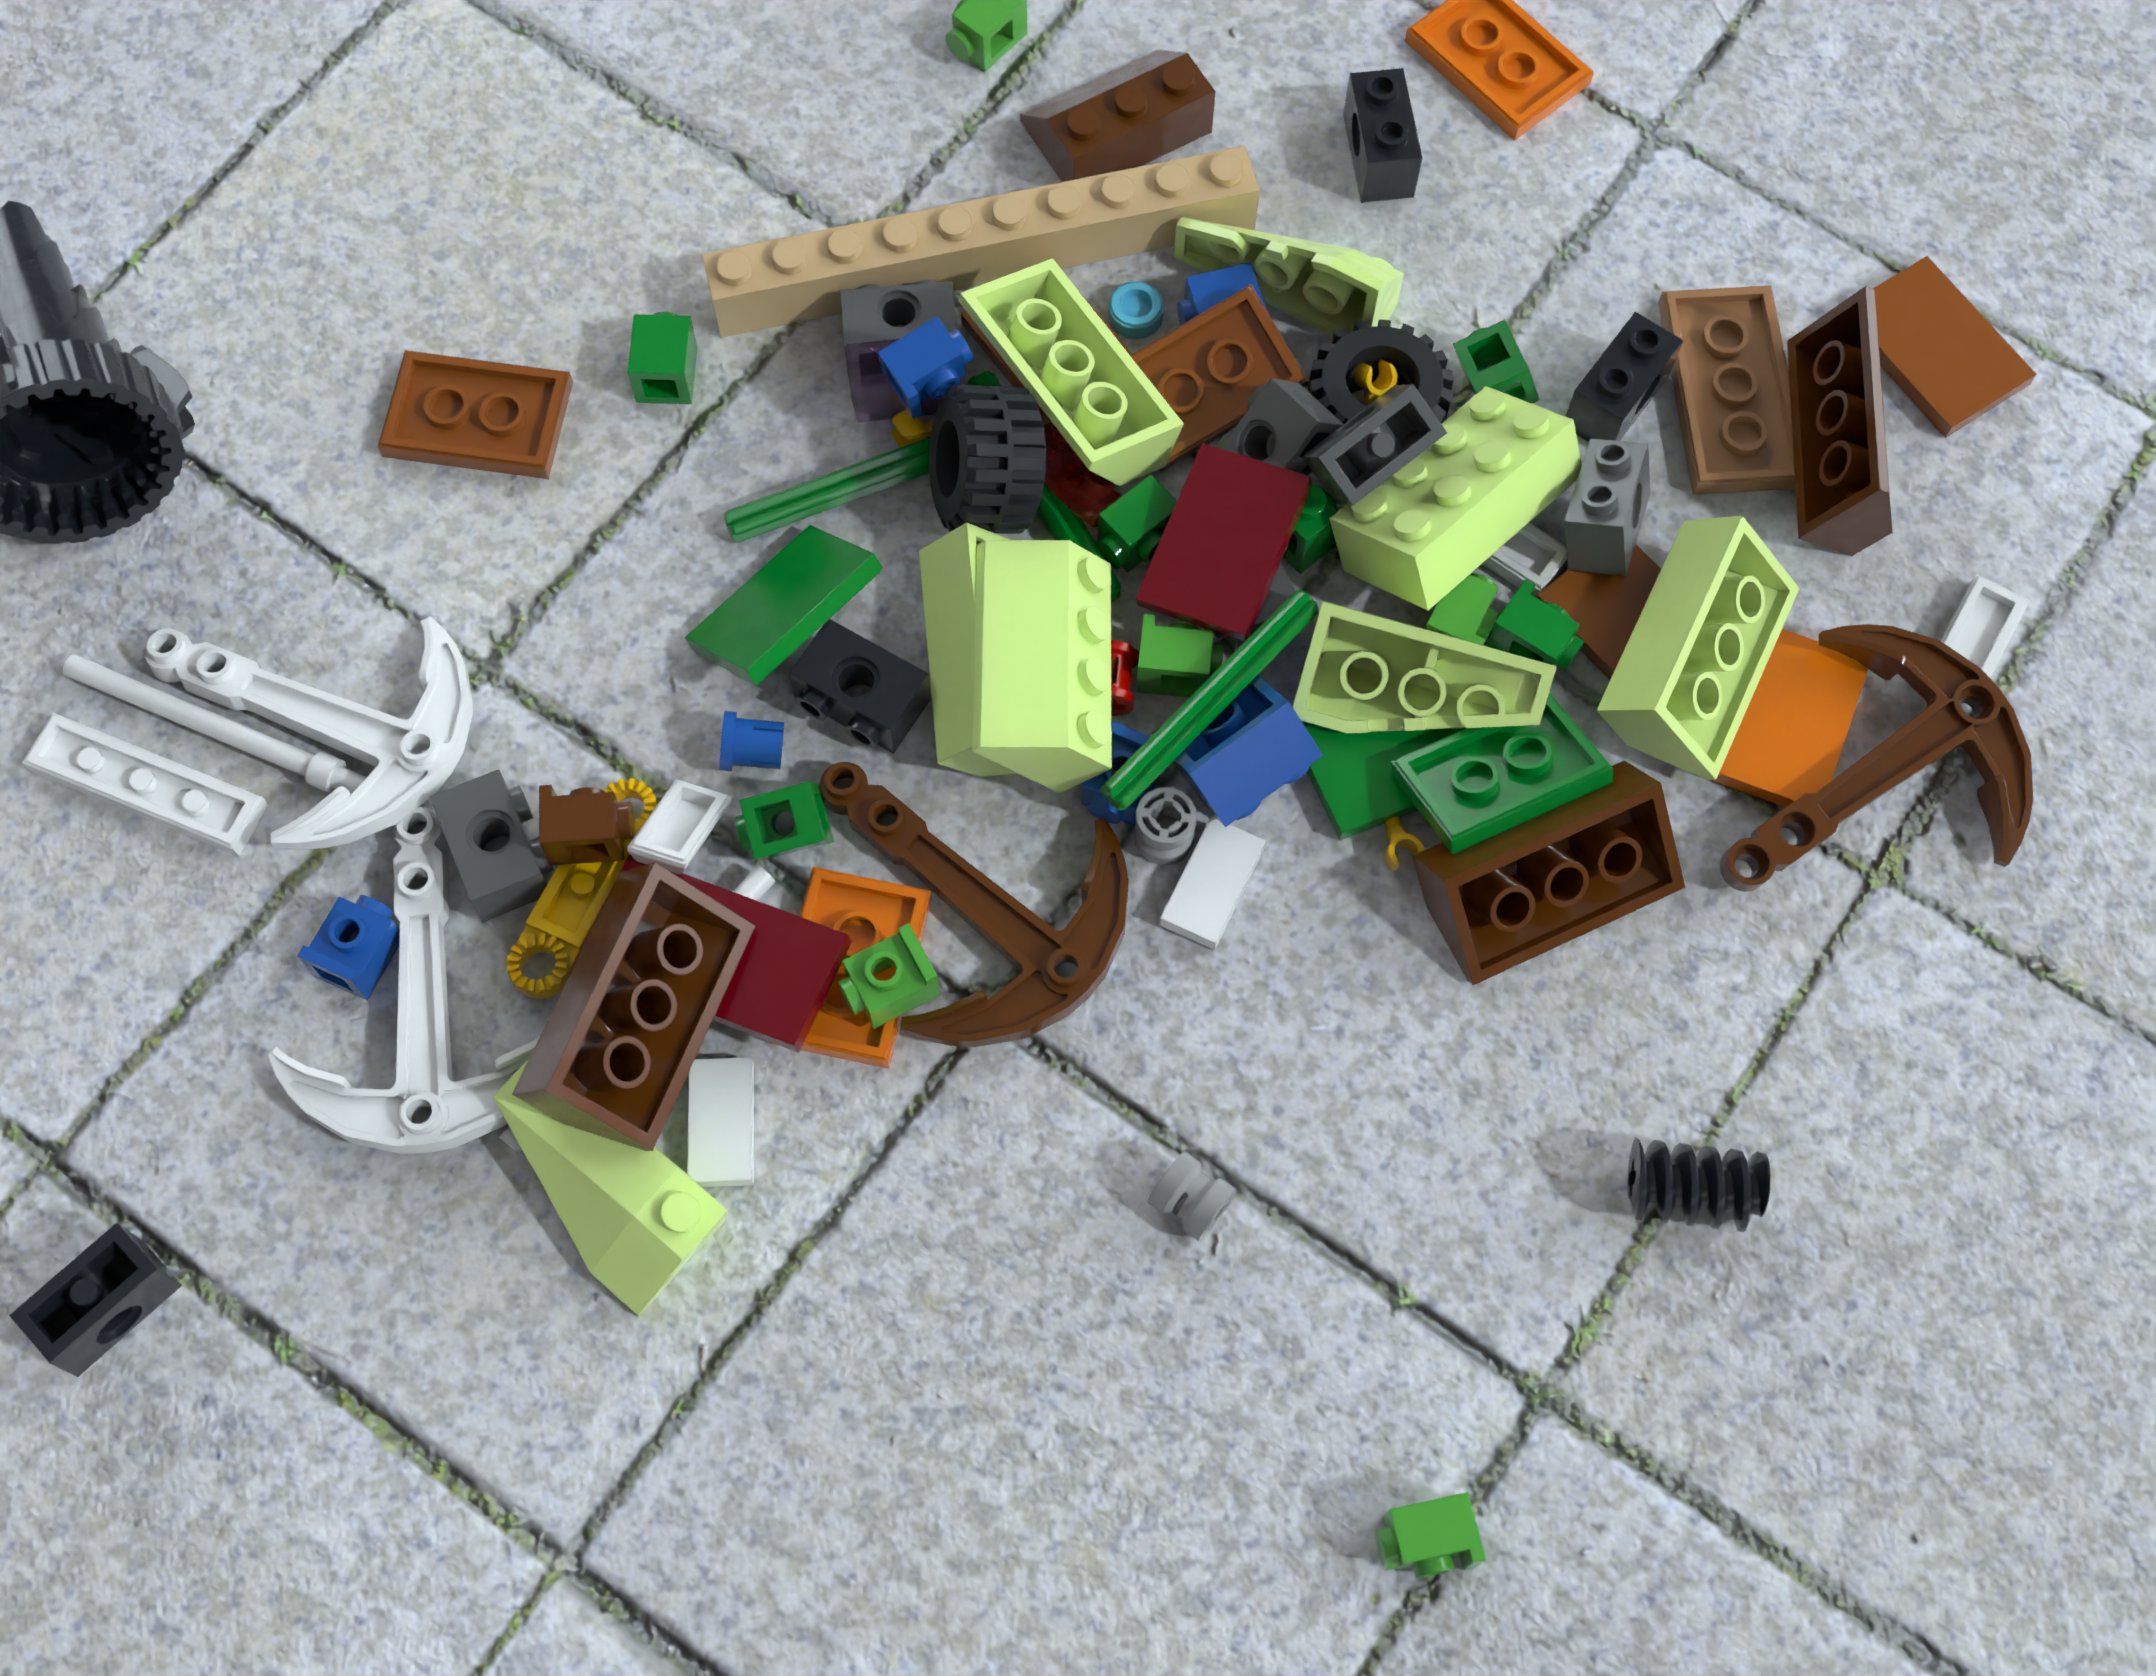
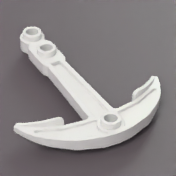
(379, 739)
(423, 1053)

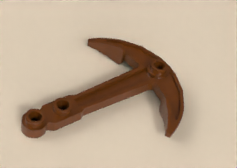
(1943, 681)
(1029, 943)

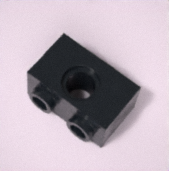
(1382, 135)
(1623, 380)
(845, 659)
(95, 1300)

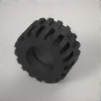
(1413, 358)
(987, 458)

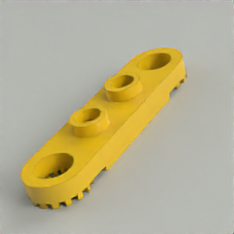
(570, 907)

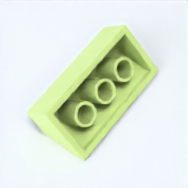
(1076, 371)
(949, 613)
(1700, 646)
(1043, 660)

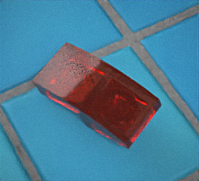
(1072, 483)

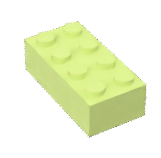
(1459, 498)

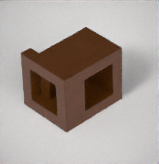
(583, 826)

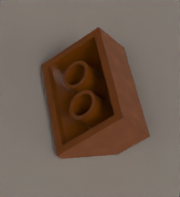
(1124, 116)

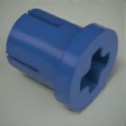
(750, 743)

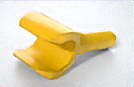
(1386, 379)
(909, 429)
(1399, 838)

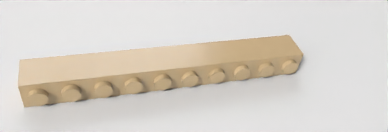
(979, 238)

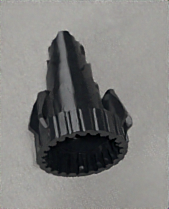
(82, 425)

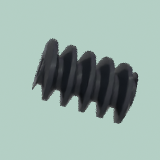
(1698, 1183)

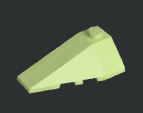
(1303, 278)
(1399, 677)
(622, 1205)

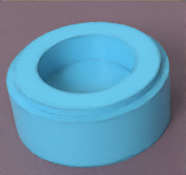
(1135, 310)

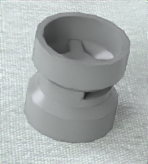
(1165, 840)
(1191, 1196)

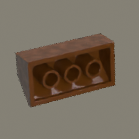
(1840, 428)
(1553, 875)
(635, 1008)

